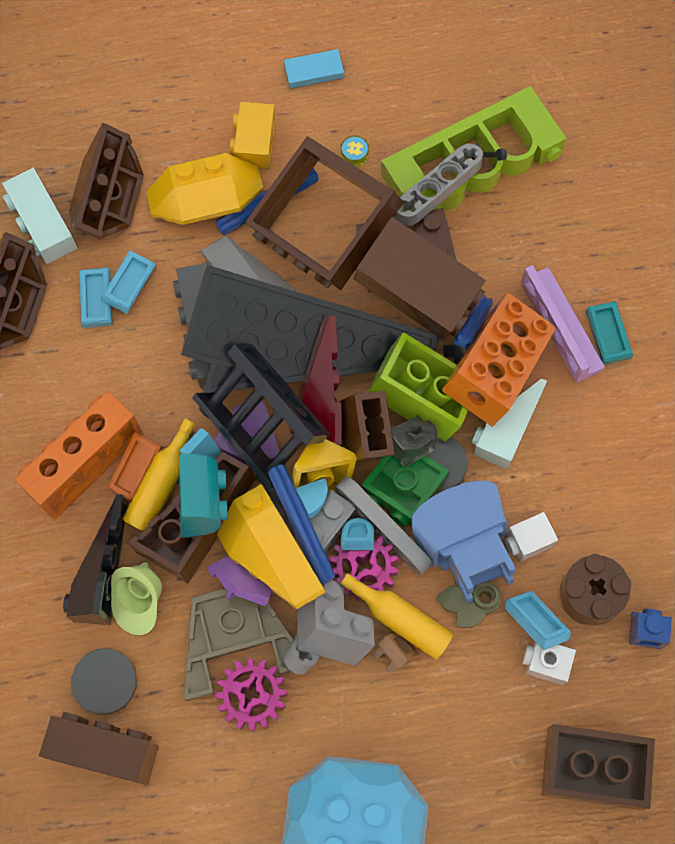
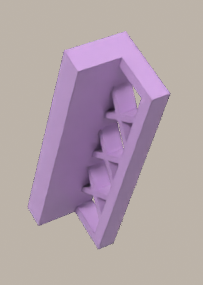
(569, 335)

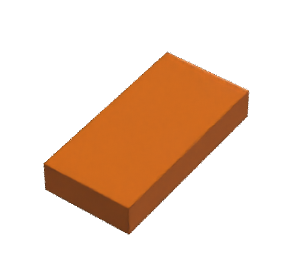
(133, 465)

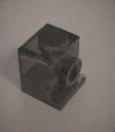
(413, 440)

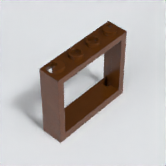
(286, 186)

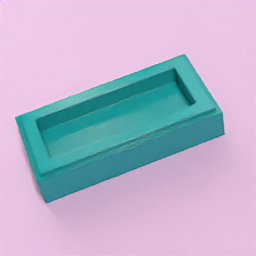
(609, 333)

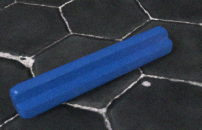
(473, 323)

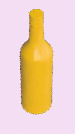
(158, 481)
(402, 618)

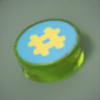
(355, 150)

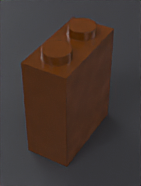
(366, 426)

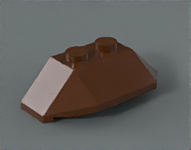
(106, 185)
(20, 289)

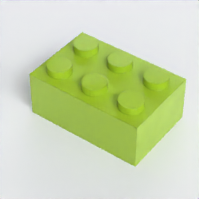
(413, 385)

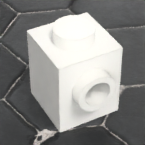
(549, 664)

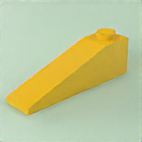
(265, 547)

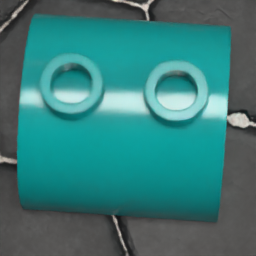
(199, 495)

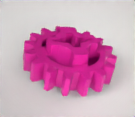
(375, 573)
(236, 688)

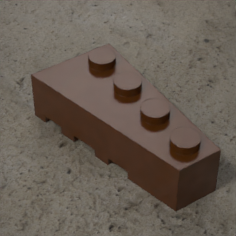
(162, 538)

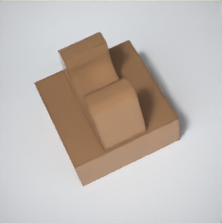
(397, 649)

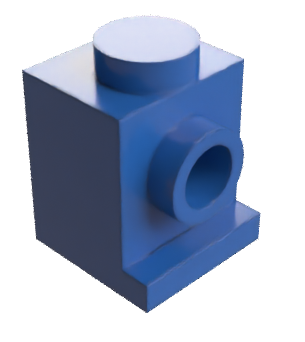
(650, 629)

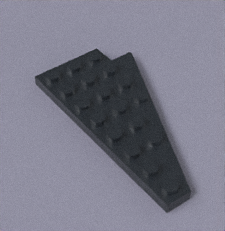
(282, 329)

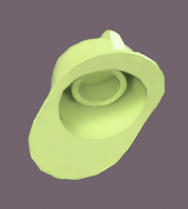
(135, 598)

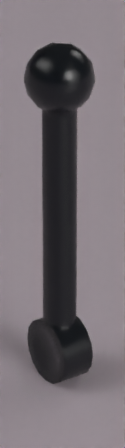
(500, 154)

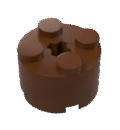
(612, 595)

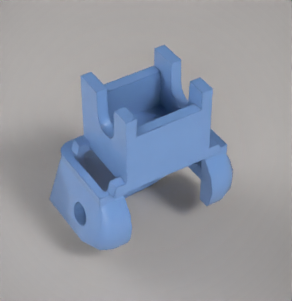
(468, 530)

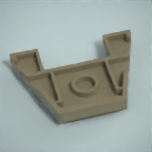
(228, 627)

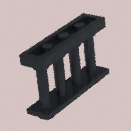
(285, 405)

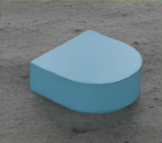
(357, 535)

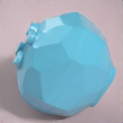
(354, 805)

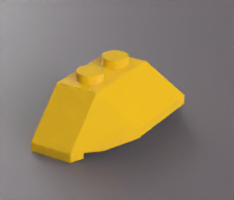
(204, 189)

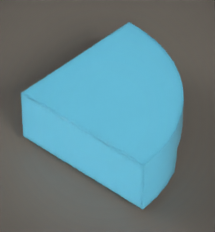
(313, 496)

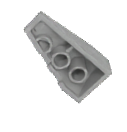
(231, 257)

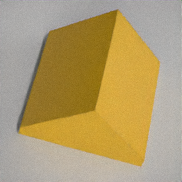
(323, 461)

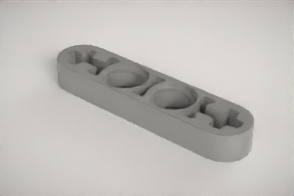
(443, 187)
(384, 525)

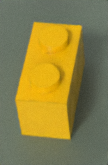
(254, 133)

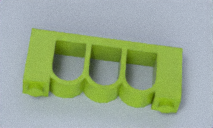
(524, 113)

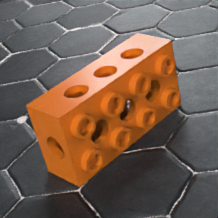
(492, 391)
(81, 464)

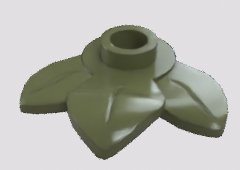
(470, 613)

